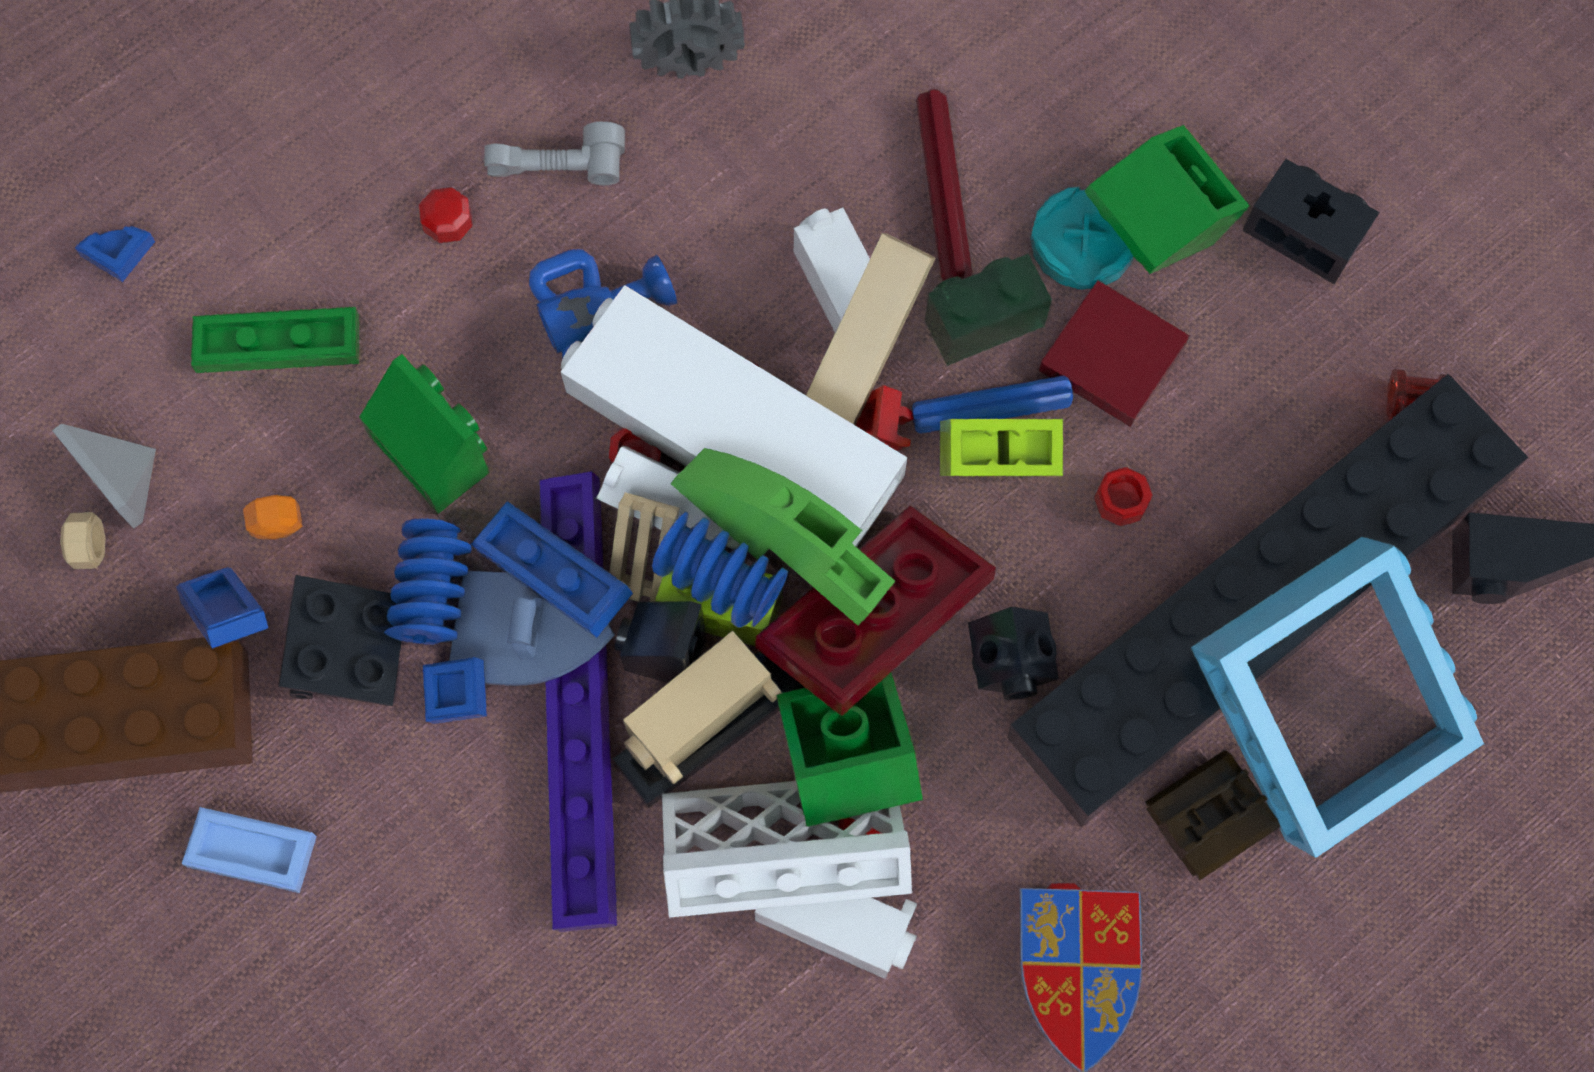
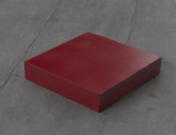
(1114, 353)

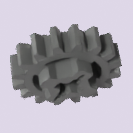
(686, 36)

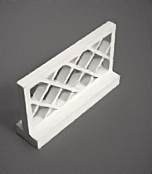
(783, 868)

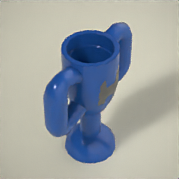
(571, 314)

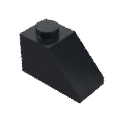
(661, 639)

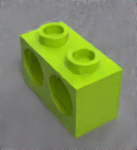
(1001, 447)

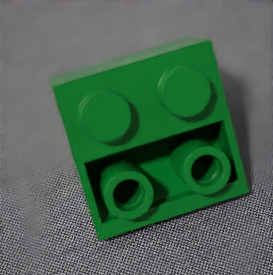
(1167, 199)
(423, 435)

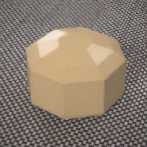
(83, 540)

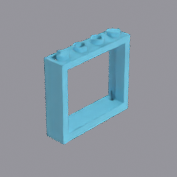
(1224, 664)

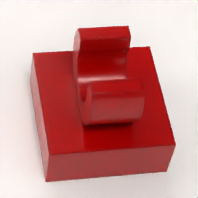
(883, 415)

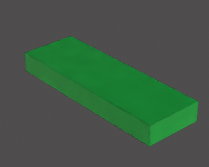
(275, 340)

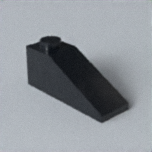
(1513, 555)

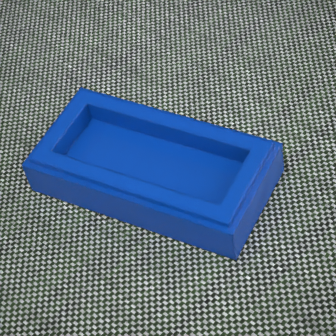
(221, 607)

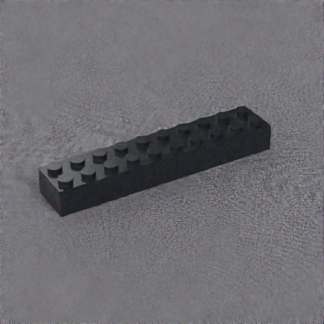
(1147, 687)

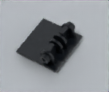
(339, 643)

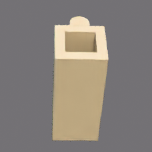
(697, 706)

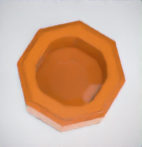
(272, 517)

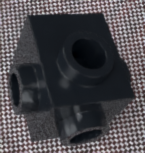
(1013, 652)

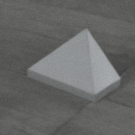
(115, 466)

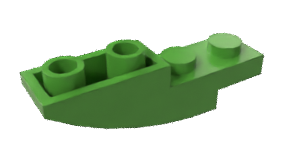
(790, 521)

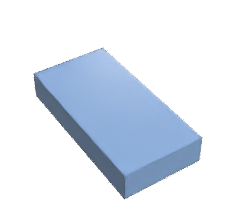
(249, 849)

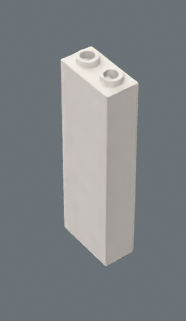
(697, 394)

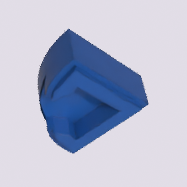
(116, 250)

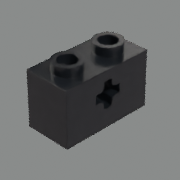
(1318, 243)

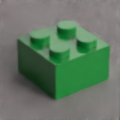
(853, 759)

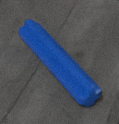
(994, 403)

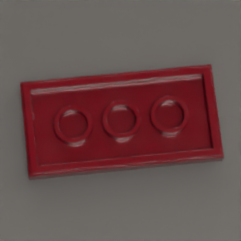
(846, 660)

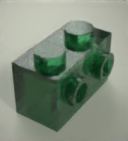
(987, 308)

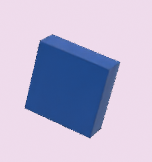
(454, 690)

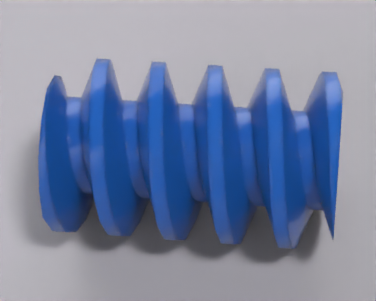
(717, 572)
(426, 582)

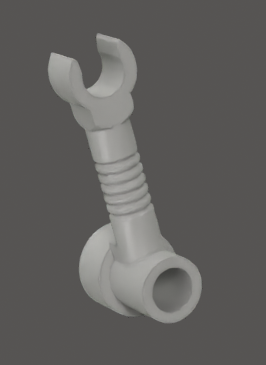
(599, 156)

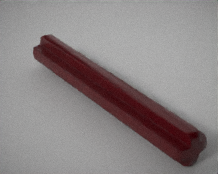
(943, 185)

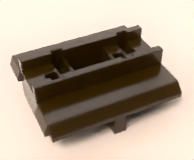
(1212, 815)

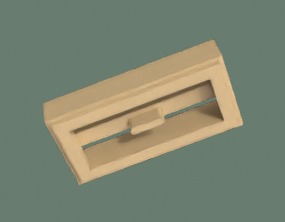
(624, 522)

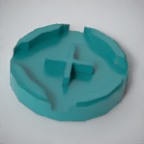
(1076, 242)

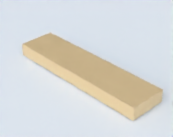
(870, 327)

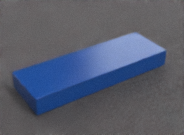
(552, 569)

